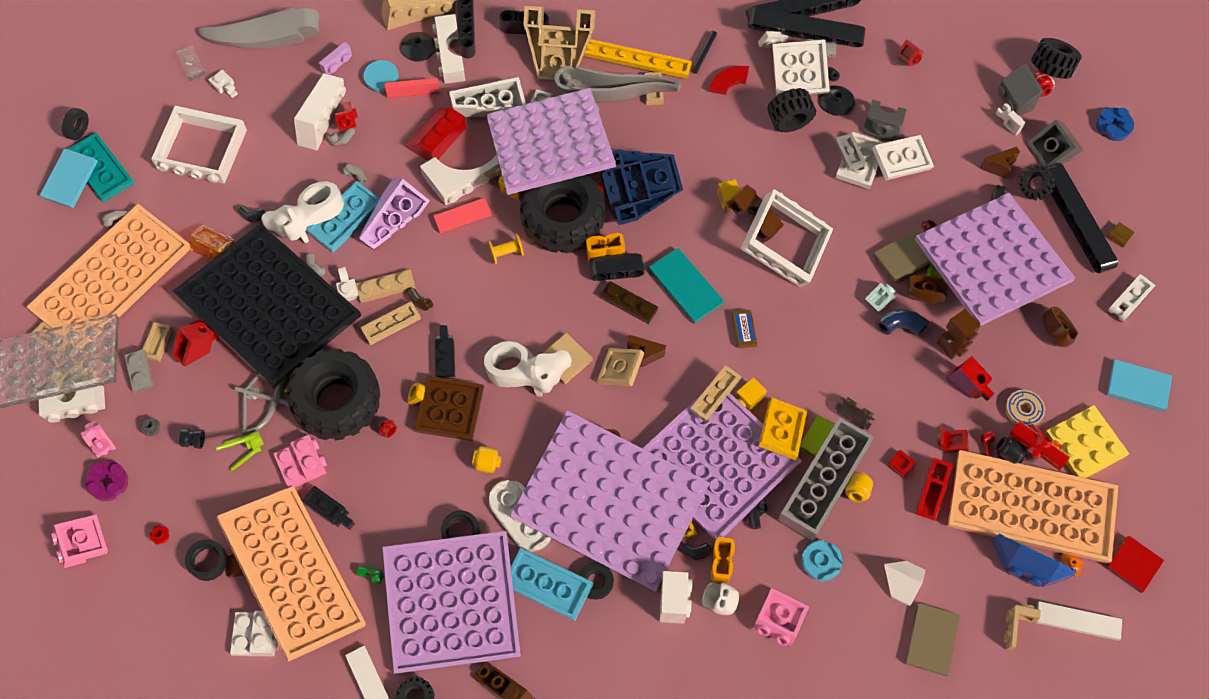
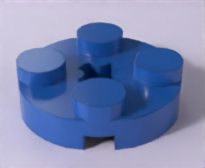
(1121, 117)

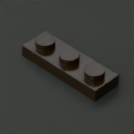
(629, 302)

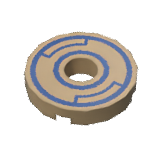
(1027, 398)

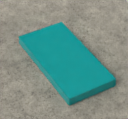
(108, 175)
(686, 285)

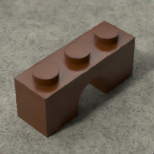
(747, 199)
(960, 333)

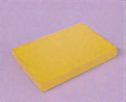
(783, 428)

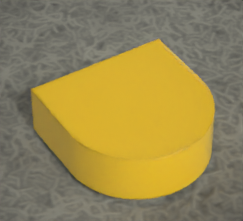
(416, 393)

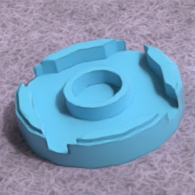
(379, 73)
(821, 560)

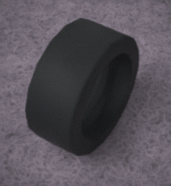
(459, 515)
(195, 549)

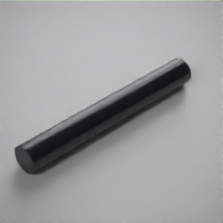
(704, 51)

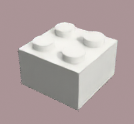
(674, 597)

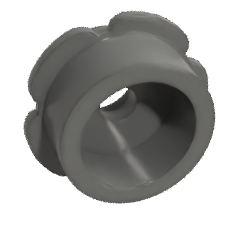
(153, 430)

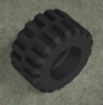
(1056, 58)
(791, 110)

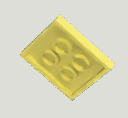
(1088, 442)

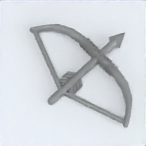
(254, 393)

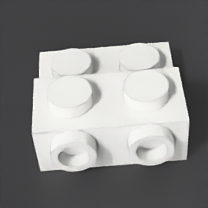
(252, 635)

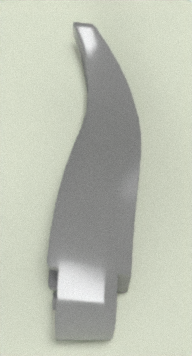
(269, 31)
(610, 86)

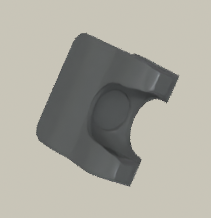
(882, 123)

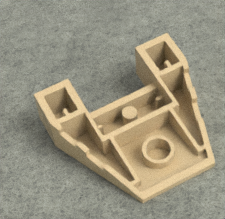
(557, 45)

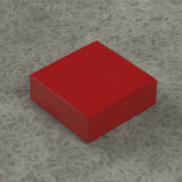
(901, 463)

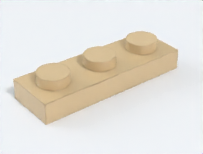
(385, 286)
(390, 323)
(715, 393)

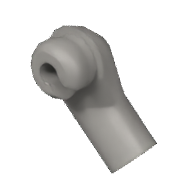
(341, 139)
(353, 169)
(115, 215)
(310, 261)

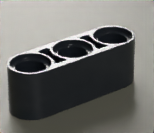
(513, 21)
(616, 267)

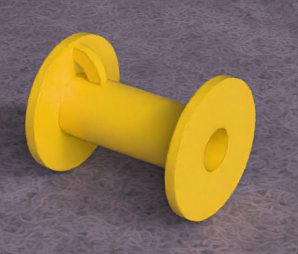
(506, 248)

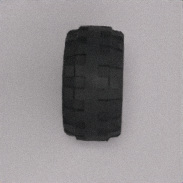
(563, 236)
(326, 370)

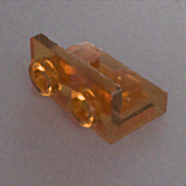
(209, 242)

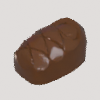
(928, 289)
(1059, 327)

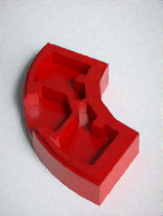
(727, 78)

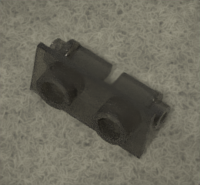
(861, 418)

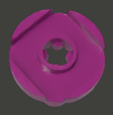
(98, 473)

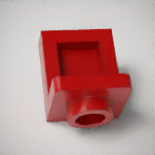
(910, 53)
(346, 119)
(953, 440)

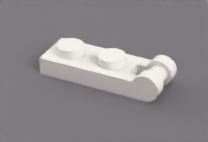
(1132, 297)

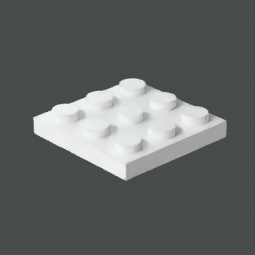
(801, 66)

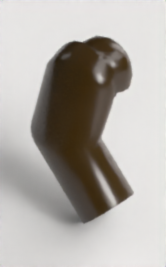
(416, 298)

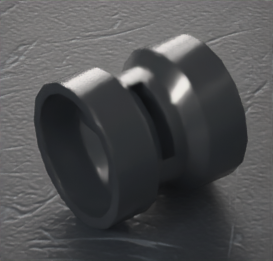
(192, 438)

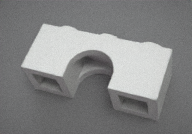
(84, 402)

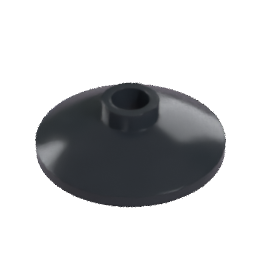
(420, 51)
(834, 105)

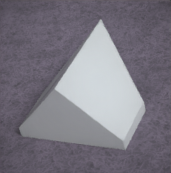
(904, 580)

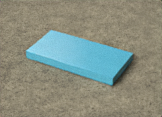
(357, 209)
(549, 584)

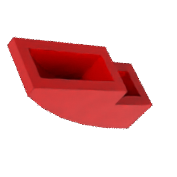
(933, 488)

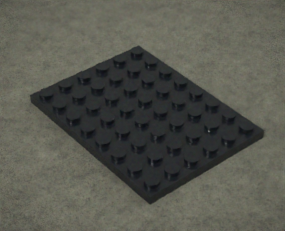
(266, 304)

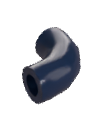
(902, 319)

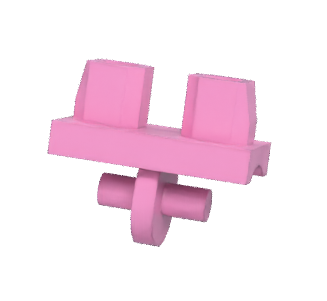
(97, 439)

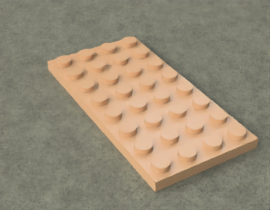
(112, 271)
(1034, 506)
(290, 573)

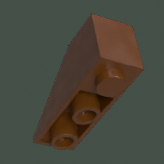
(499, 683)

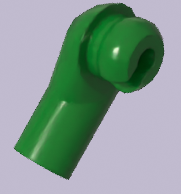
(368, 572)

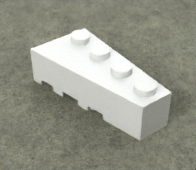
(487, 98)
(318, 111)

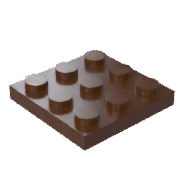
(449, 408)

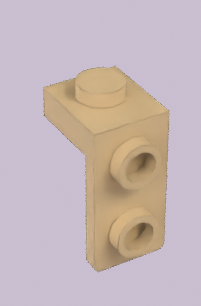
(1017, 613)

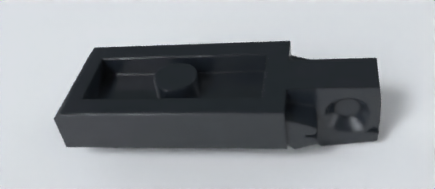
(444, 354)
(327, 508)

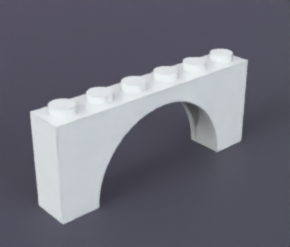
(454, 183)

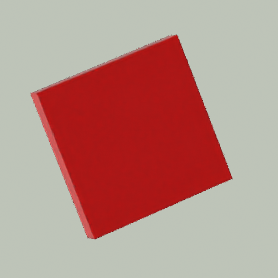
(1135, 564)

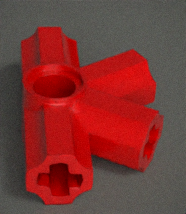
(1040, 444)

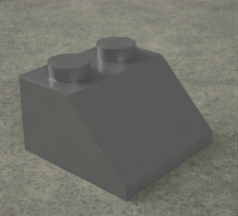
(1020, 90)
(1055, 144)

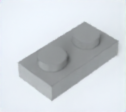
(850, 152)
(139, 371)

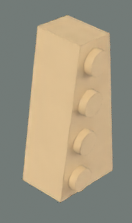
(403, 12)

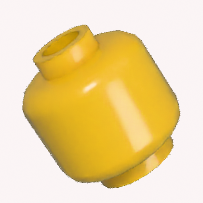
(486, 459)
(859, 487)

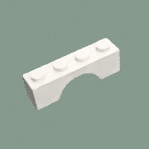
(452, 64)

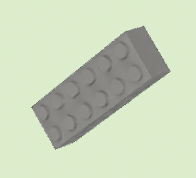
(825, 479)

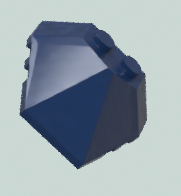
(639, 183)

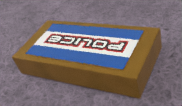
(744, 329)

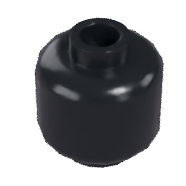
(1011, 450)

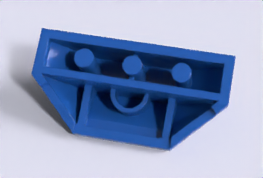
(1030, 564)

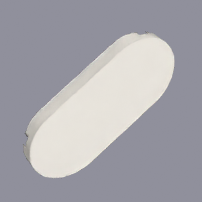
(502, 503)

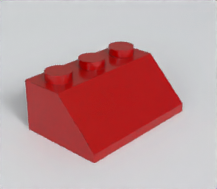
(437, 133)

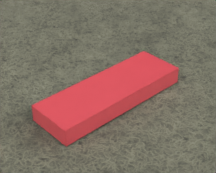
(412, 88)
(462, 215)

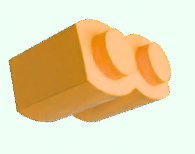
(605, 246)
(722, 557)

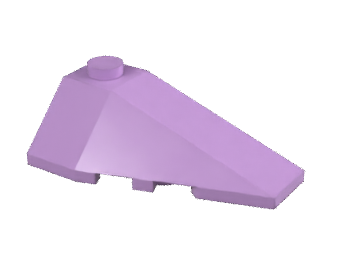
(395, 208)

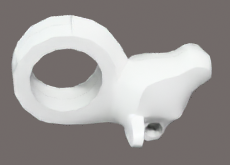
(293, 220)
(539, 371)

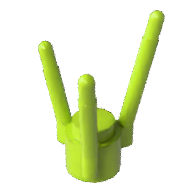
(252, 440)

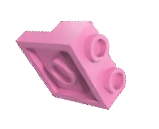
(300, 461)
(78, 540)
(781, 617)

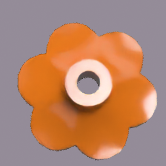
(1077, 563)

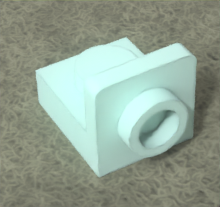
(881, 296)

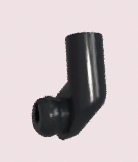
(833, 74)
(998, 191)
(251, 215)
(756, 513)
(697, 552)

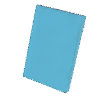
(68, 178)
(1139, 385)

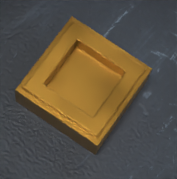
(1121, 234)

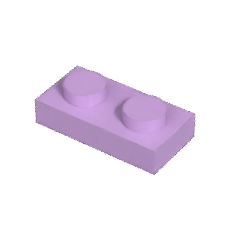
(335, 59)

